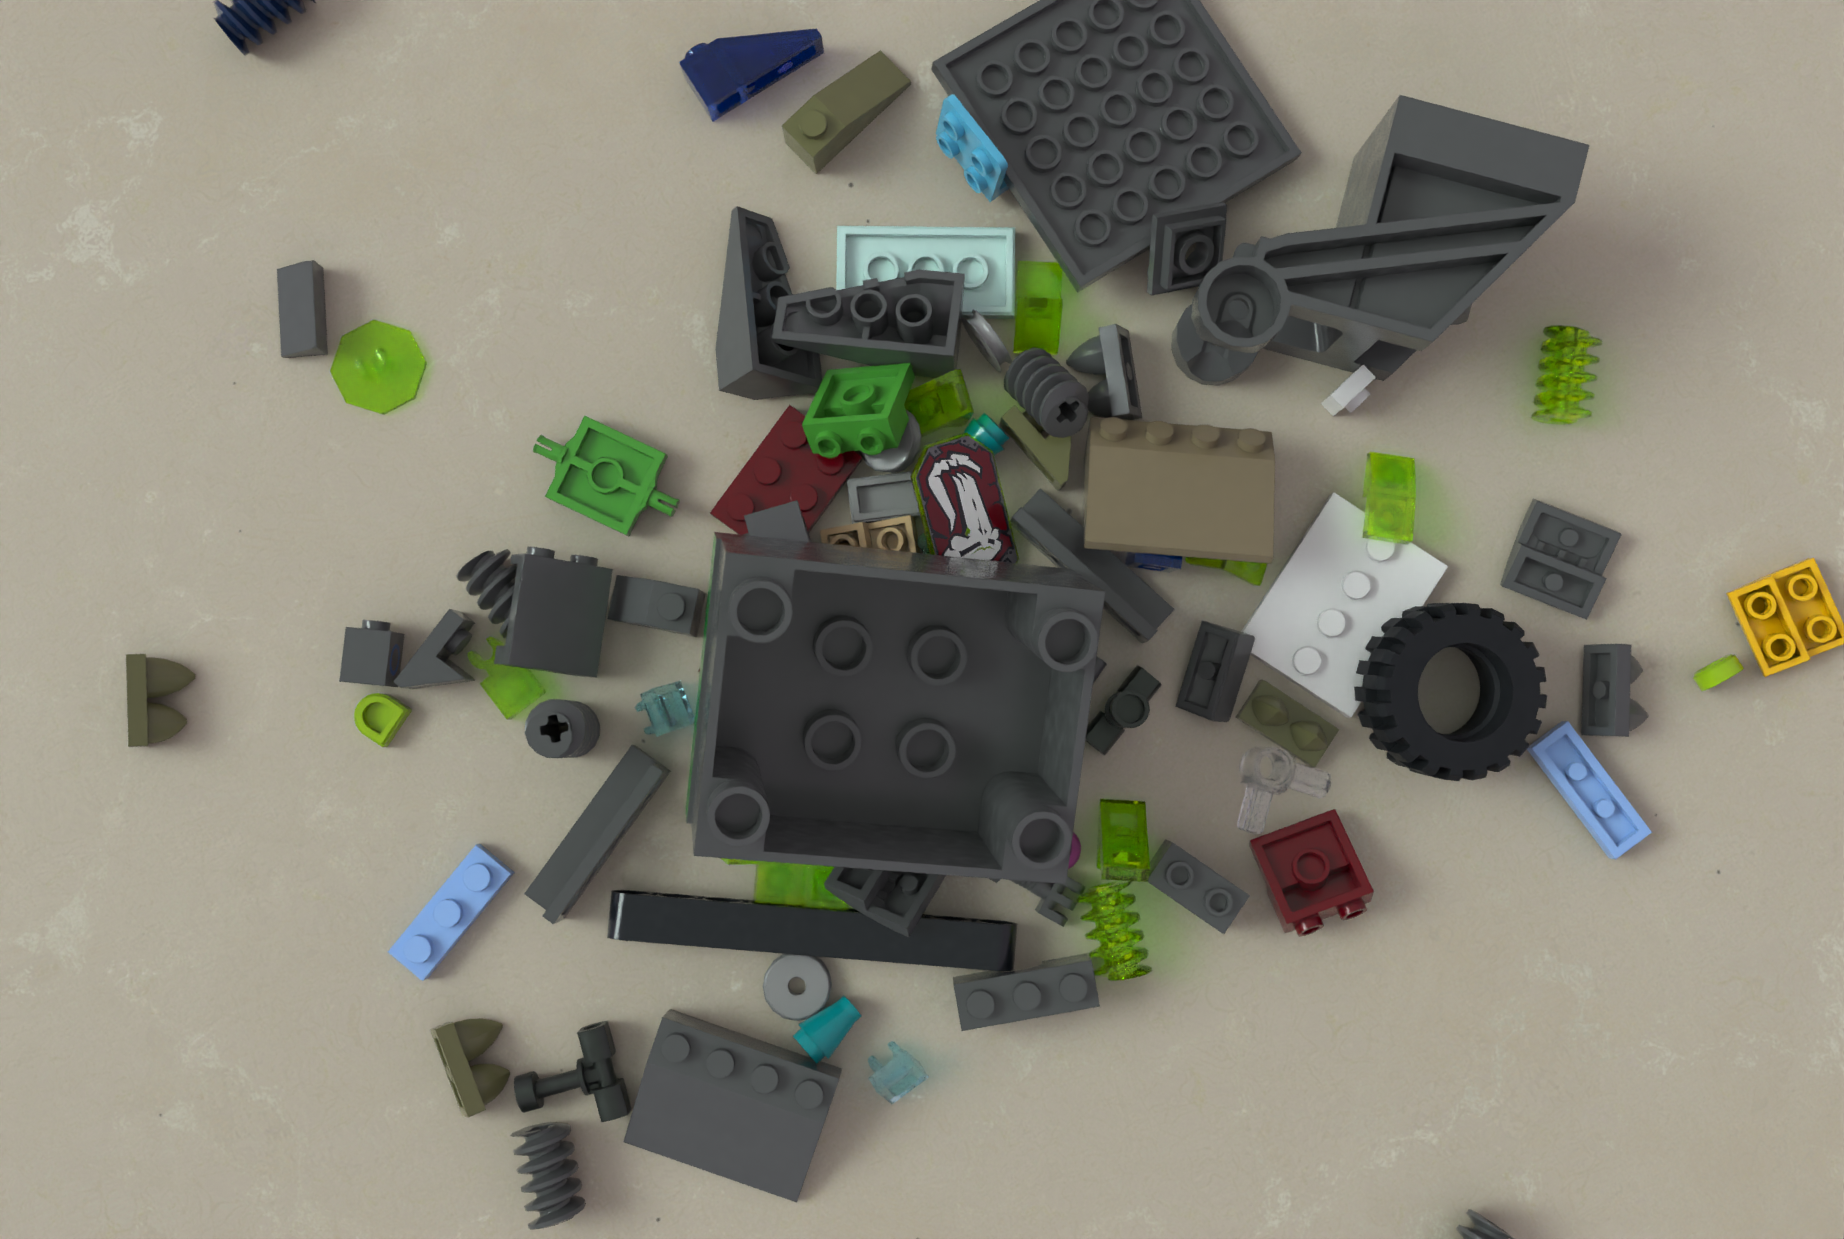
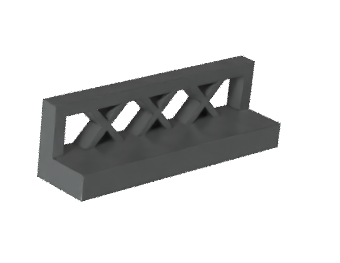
(1062, 542)
(596, 833)

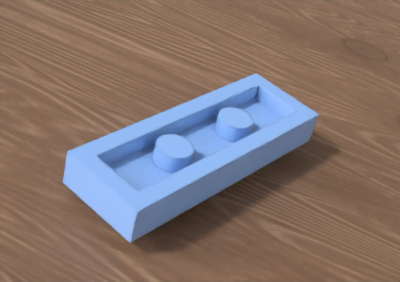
(1589, 790)
(451, 912)

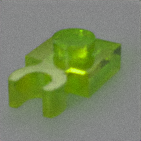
(507, 686)

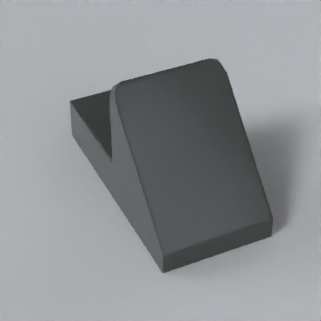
(431, 662)

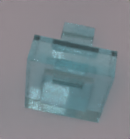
(666, 708)
(898, 1075)

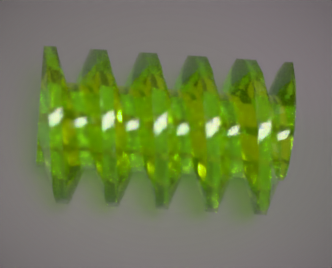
(1564, 375)
(1113, 931)

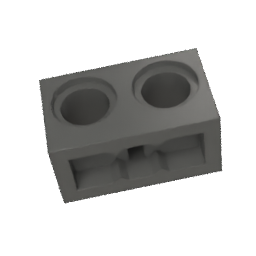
(1196, 886)

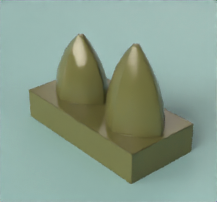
(152, 679)
(1287, 723)
(460, 1044)

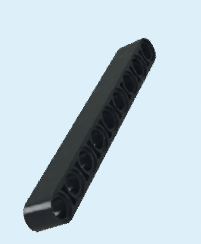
(808, 931)

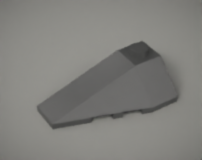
(752, 284)
(880, 322)

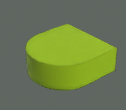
(380, 717)

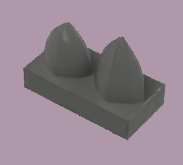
(1110, 355)
(1606, 691)

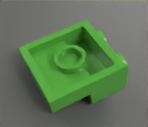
(859, 410)

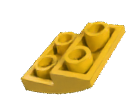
(1788, 616)

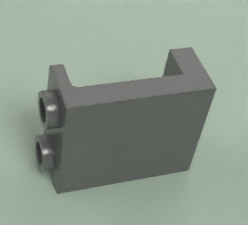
(556, 614)

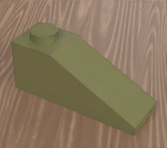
(843, 110)

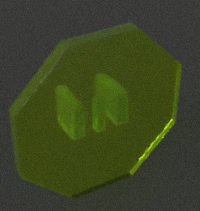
(378, 367)

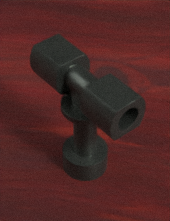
(1123, 710)
(593, 1075)

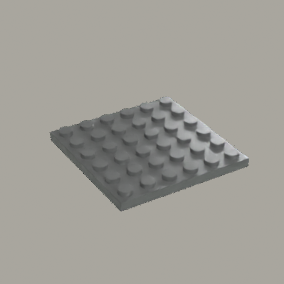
(1115, 120)

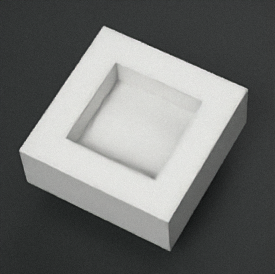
(1350, 392)

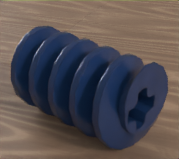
(247, 16)

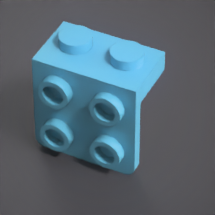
(965, 141)

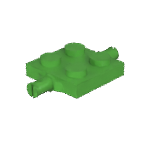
(606, 476)

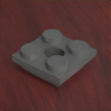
(1173, 235)

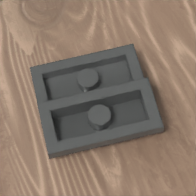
(1559, 558)
(885, 896)

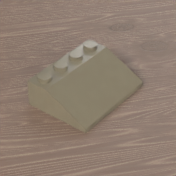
(1179, 490)

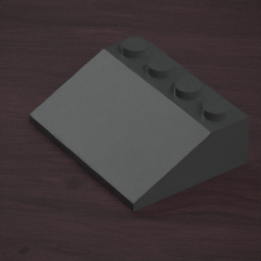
(731, 1104)

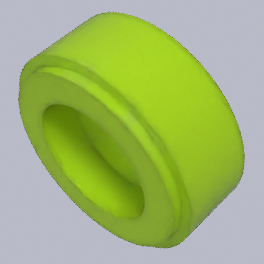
(1717, 672)

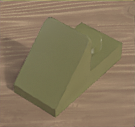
(1047, 454)

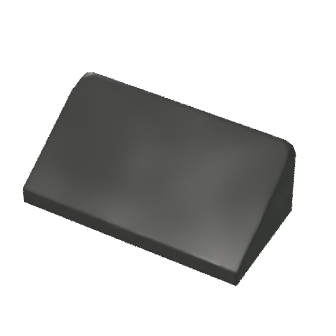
(302, 310)
(1215, 672)

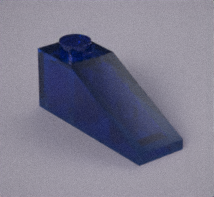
(743, 66)

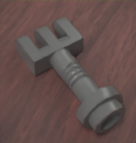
(1050, 895)

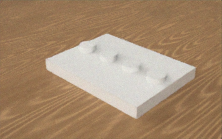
(1334, 600)

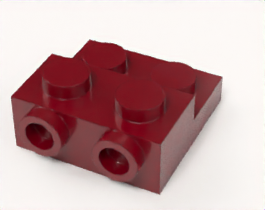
(1312, 873)

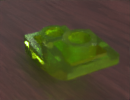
(1390, 498)
(795, 886)

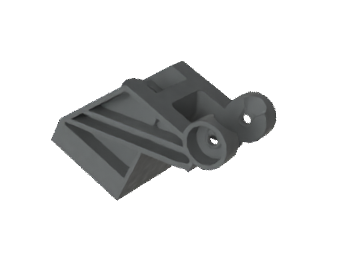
(1421, 232)

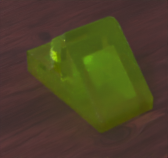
(1038, 306)
(940, 403)
(1123, 841)

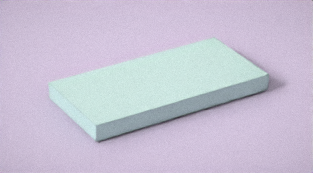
(980, 253)

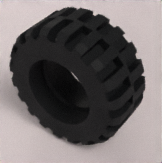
(1505, 703)

